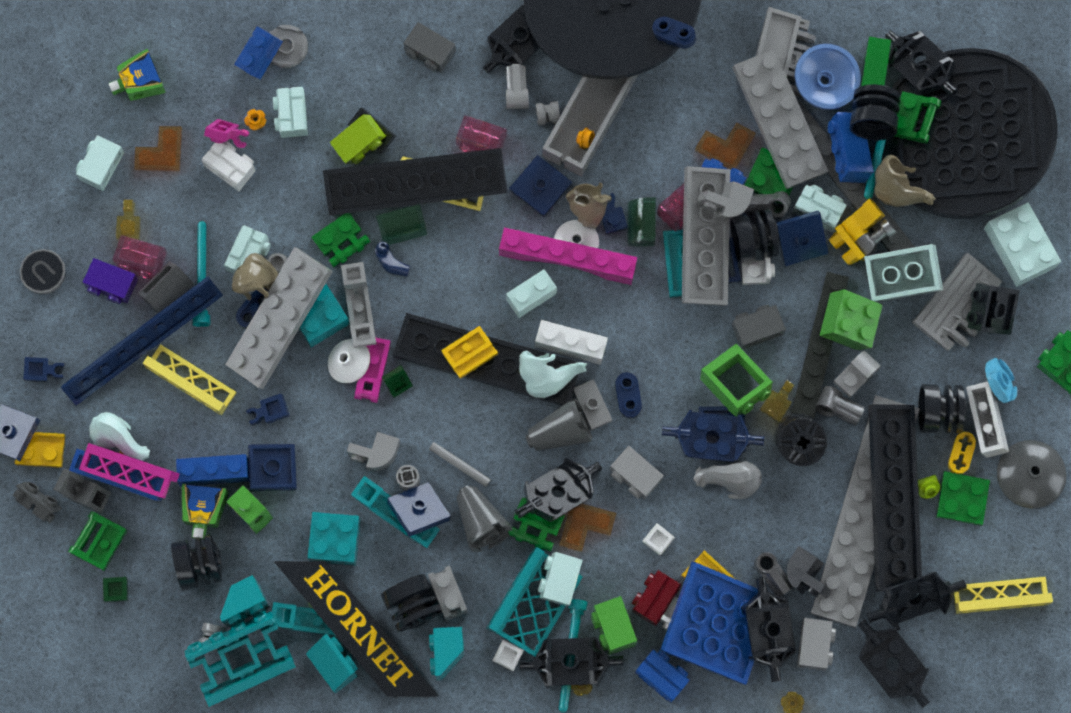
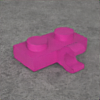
(222, 131)

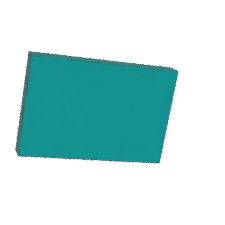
(674, 259)

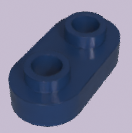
(673, 31)
(249, 307)
(628, 394)

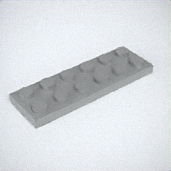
(780, 119)
(704, 240)
(278, 318)

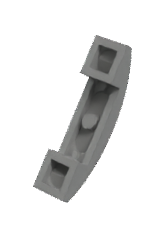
(358, 304)

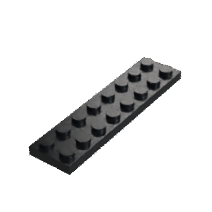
(415, 181)
(423, 340)
(894, 494)

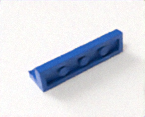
(115, 469)

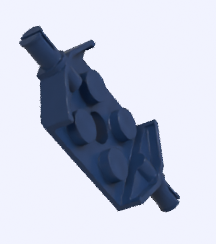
(730, 429)

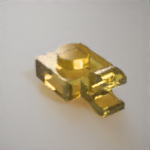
(128, 224)
(776, 403)

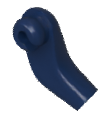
(389, 262)

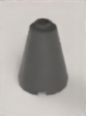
(560, 429)
(481, 519)

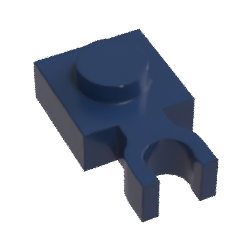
(614, 218)
(37, 369)
(271, 410)

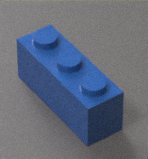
(850, 151)
(213, 470)

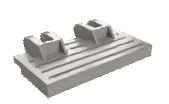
(780, 33)
(950, 307)

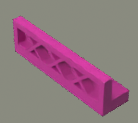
(135, 464)

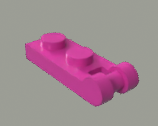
(378, 359)

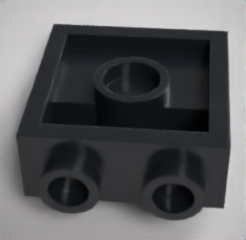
(992, 309)

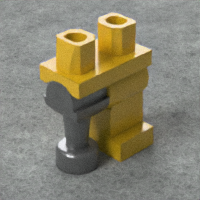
(856, 235)

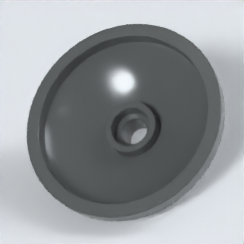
(1018, 481)

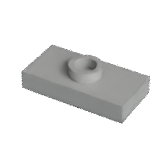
(592, 404)

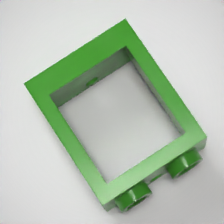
(722, 364)

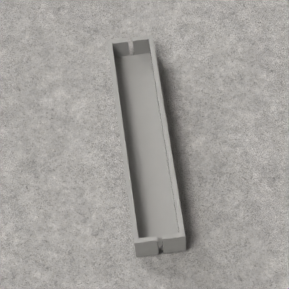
(590, 106)

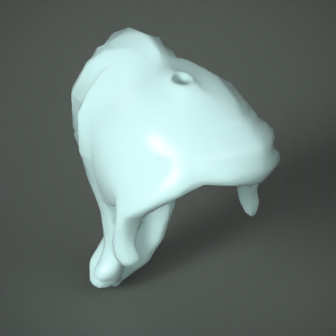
(543, 379)
(112, 432)

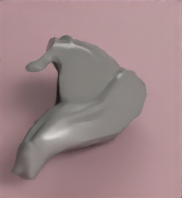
(739, 478)

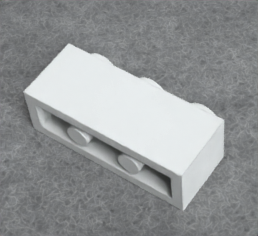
(571, 342)
(987, 420)

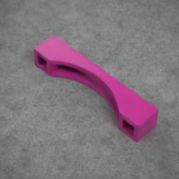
(593, 260)

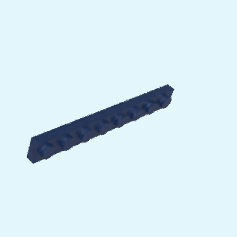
(141, 341)

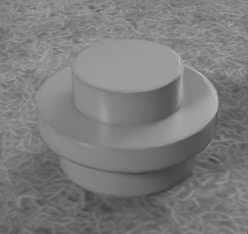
(277, 260)

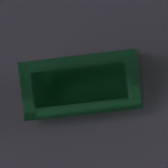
(642, 222)
(401, 225)

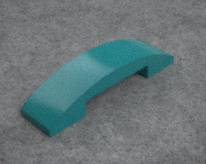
(375, 500)
(299, 619)

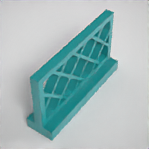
(514, 596)

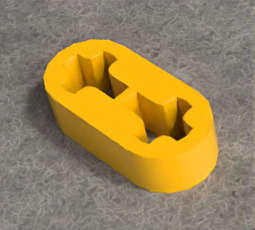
(967, 454)

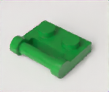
(909, 114)
(103, 545)

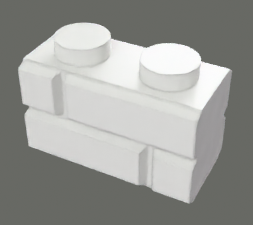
(229, 165)

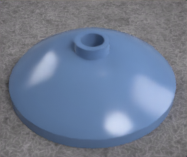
(836, 67)

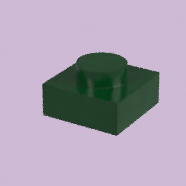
(397, 381)
(115, 589)

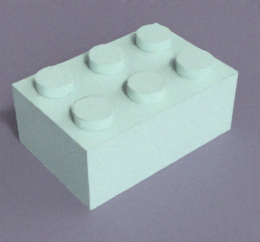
(1022, 244)
(903, 273)

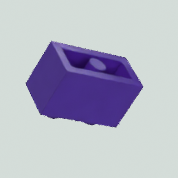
(110, 281)

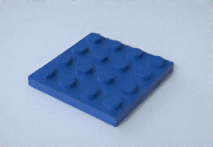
(710, 625)

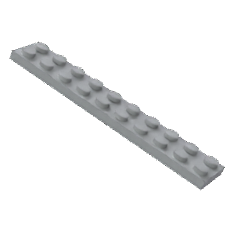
(852, 546)

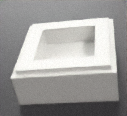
(658, 539)
(508, 655)

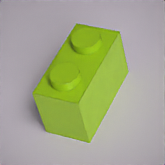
(358, 140)

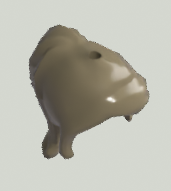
(893, 185)
(593, 205)
(253, 276)

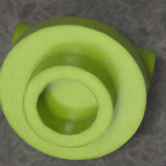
(928, 487)

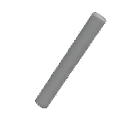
(461, 465)

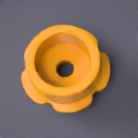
(255, 125)
(585, 138)

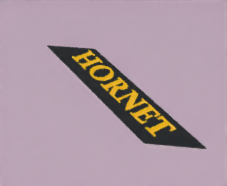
(356, 629)

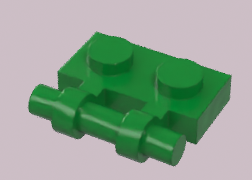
(336, 234)
(538, 523)

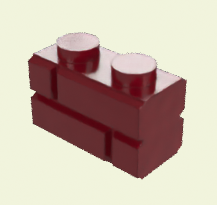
(656, 597)

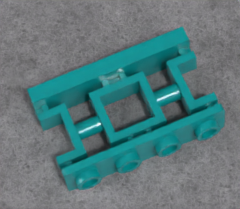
(247, 674)

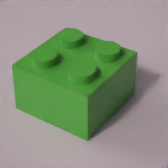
(851, 320)
(614, 626)

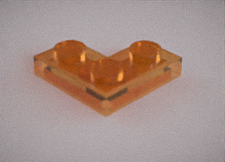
(729, 151)
(165, 156)
(584, 519)

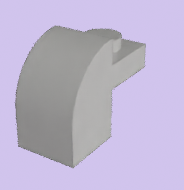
(732, 202)
(857, 373)
(381, 454)

